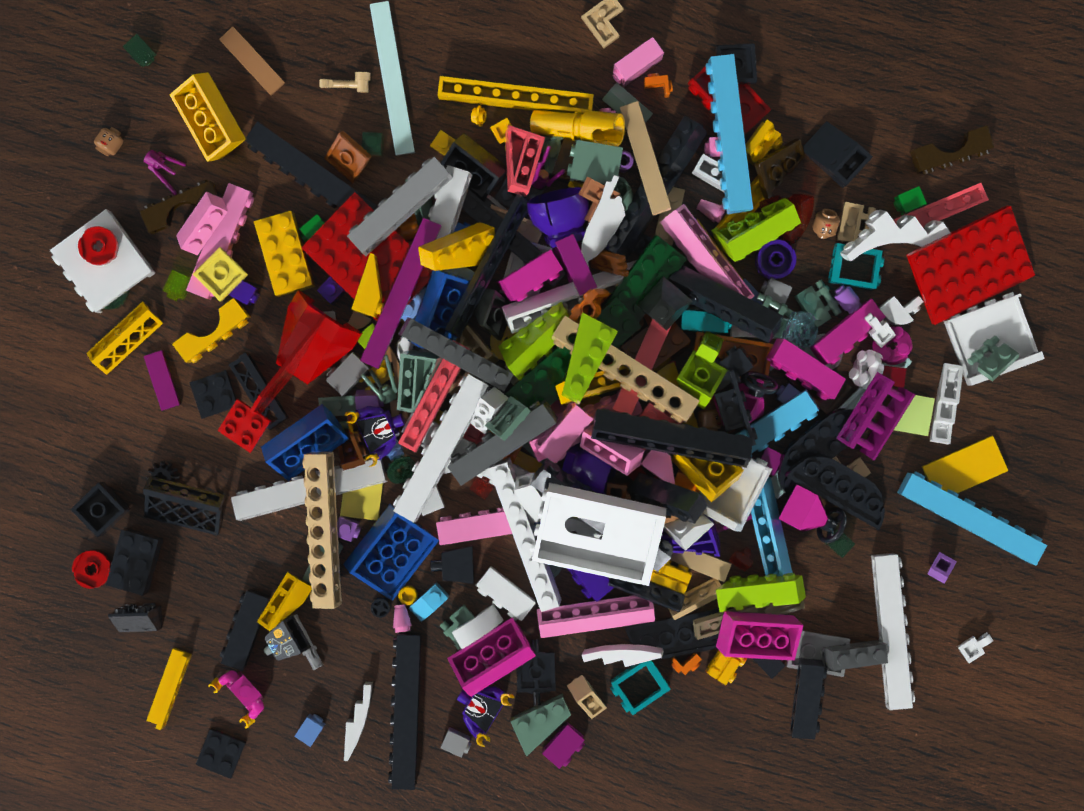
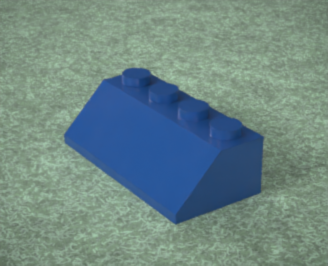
(440, 301)
(313, 433)

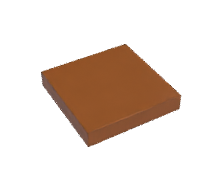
(347, 156)

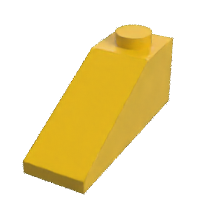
(369, 294)
(286, 599)

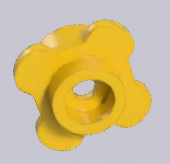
(478, 115)

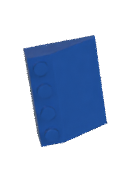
(390, 553)

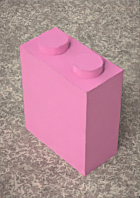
(637, 62)

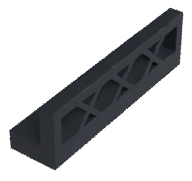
(261, 383)

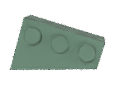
(414, 377)
(539, 722)

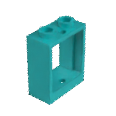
(835, 268)
(701, 322)
(626, 704)

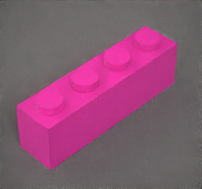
(845, 334)
(805, 369)

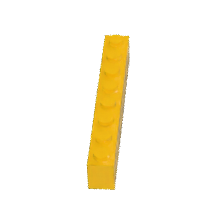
(512, 96)

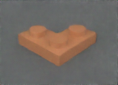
(593, 191)

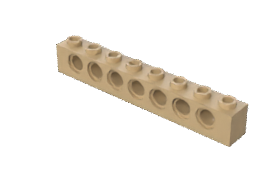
(687, 402)
(328, 521)

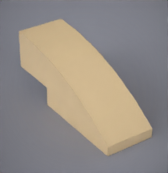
(704, 564)

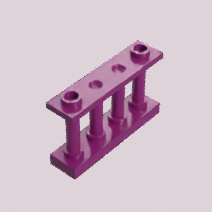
(865, 411)

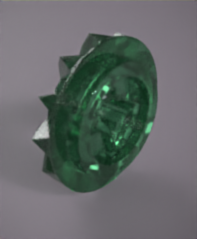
(405, 473)

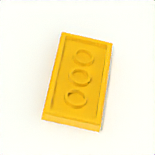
(967, 466)

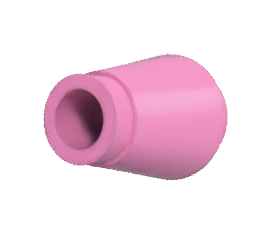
(711, 210)
(401, 619)

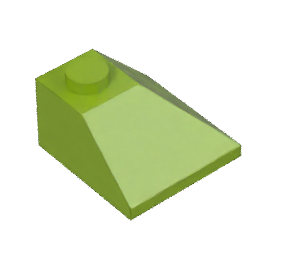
(700, 378)

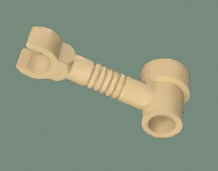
(361, 82)

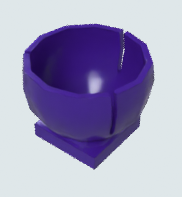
(559, 214)
(588, 469)

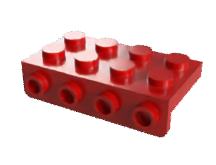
(752, 106)

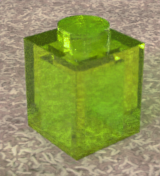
(176, 285)

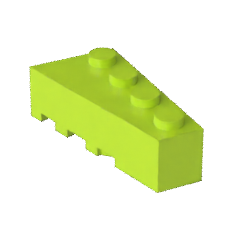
(756, 229)
(532, 342)
(589, 350)
(760, 591)

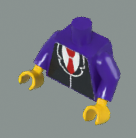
(377, 430)
(482, 710)

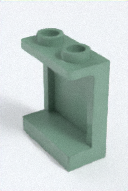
(594, 161)

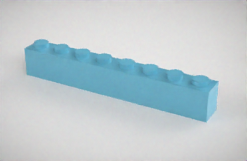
(730, 134)
(971, 518)

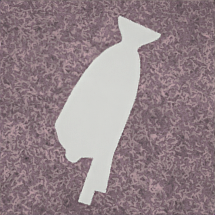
(603, 223)

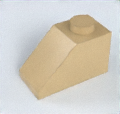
(586, 696)

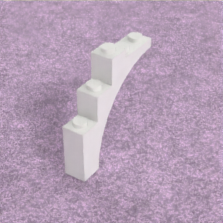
(885, 231)
(531, 502)

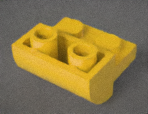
(763, 142)

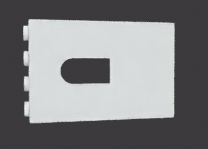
(627, 542)

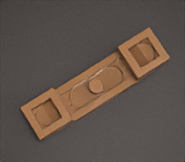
(252, 61)
(396, 365)

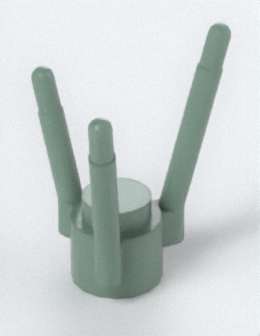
(385, 393)

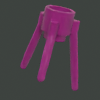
(156, 160)
(541, 176)

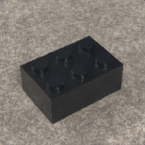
(134, 561)

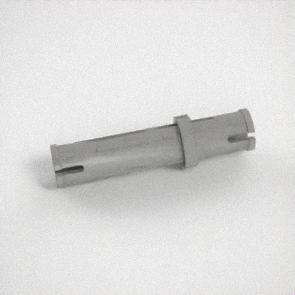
(310, 653)

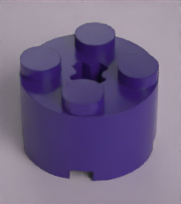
(783, 252)

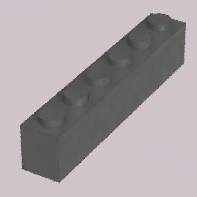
(455, 354)
(493, 449)

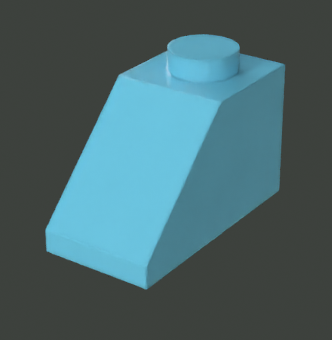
(429, 602)

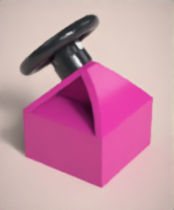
(754, 392)
(807, 512)

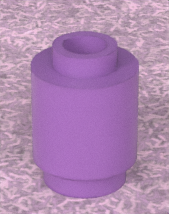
(629, 160)
(847, 298)

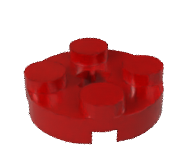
(107, 252)
(87, 559)

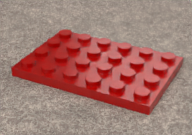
(346, 263)
(970, 265)

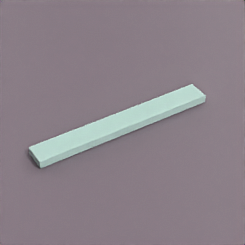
(392, 78)

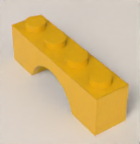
(231, 316)

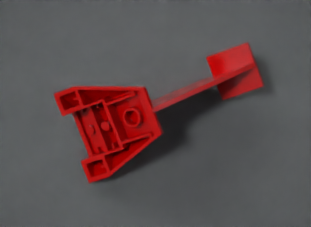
(307, 349)

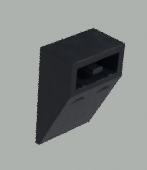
(836, 154)
(137, 618)

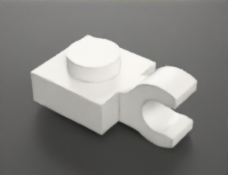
(881, 330)
(972, 648)

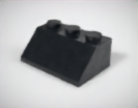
(483, 166)

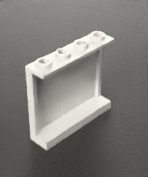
(107, 282)
(997, 319)
(738, 500)

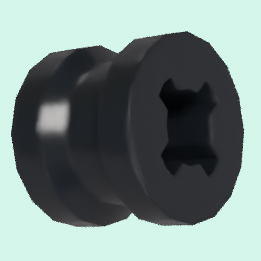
(378, 609)

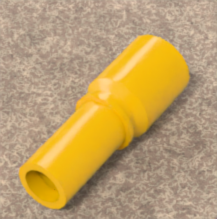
(590, 126)

